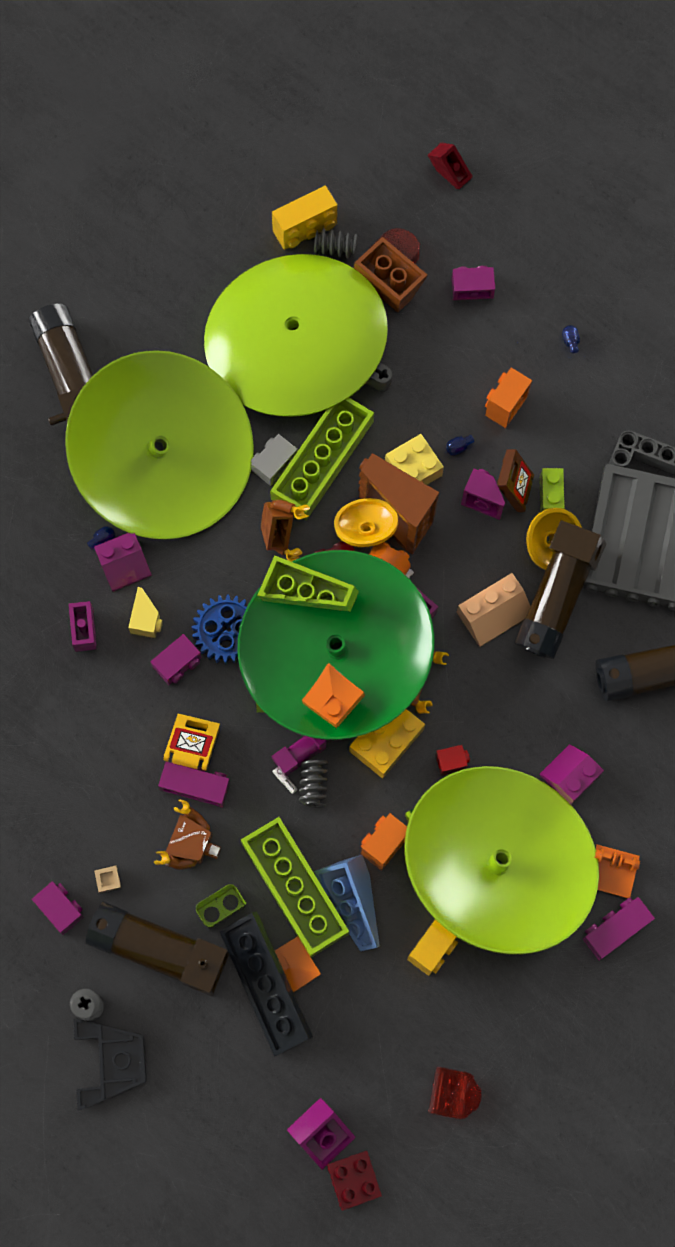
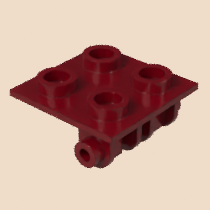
(354, 1180)

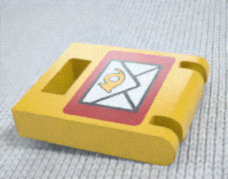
(192, 744)

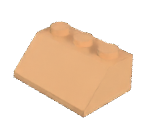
(494, 609)

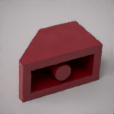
(450, 164)

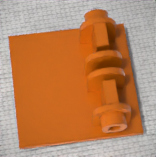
(616, 871)

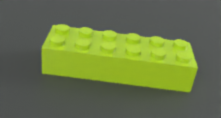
(323, 455)
(295, 887)

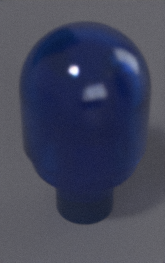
(571, 338)
(458, 444)
(102, 535)

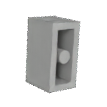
(273, 459)

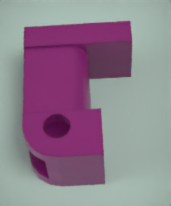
(304, 749)

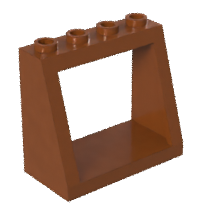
(408, 496)

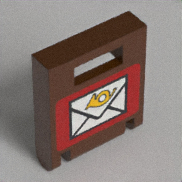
(519, 486)

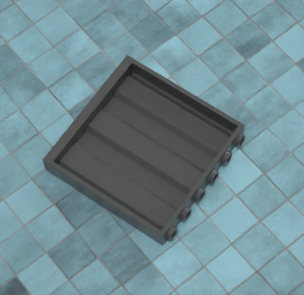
(639, 531)

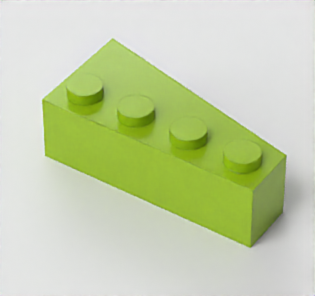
(301, 586)

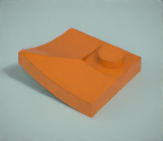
(333, 696)
(297, 964)

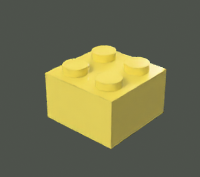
(417, 460)

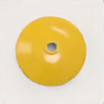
(366, 522)
(540, 528)

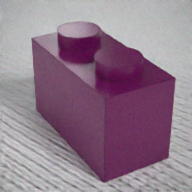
(473, 283)
(82, 626)
(176, 660)
(58, 908)

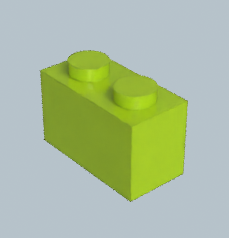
(551, 488)

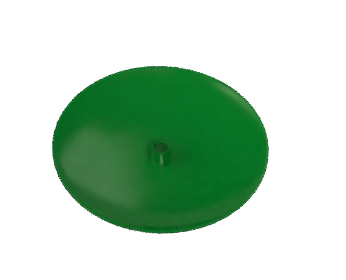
(382, 652)

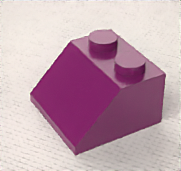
(483, 494)
(122, 561)
(571, 773)
(321, 1133)

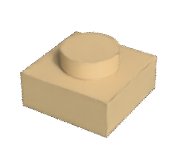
(107, 879)

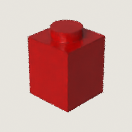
(452, 759)

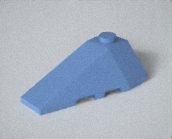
(350, 891)

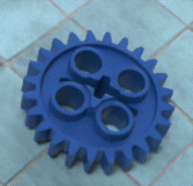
(213, 616)

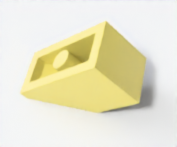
(144, 616)

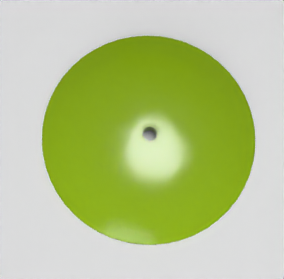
(301, 369)
(169, 402)
(537, 835)

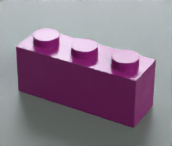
(194, 784)
(617, 927)

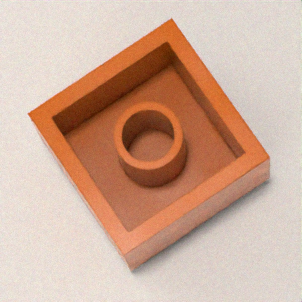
(507, 397)
(384, 842)

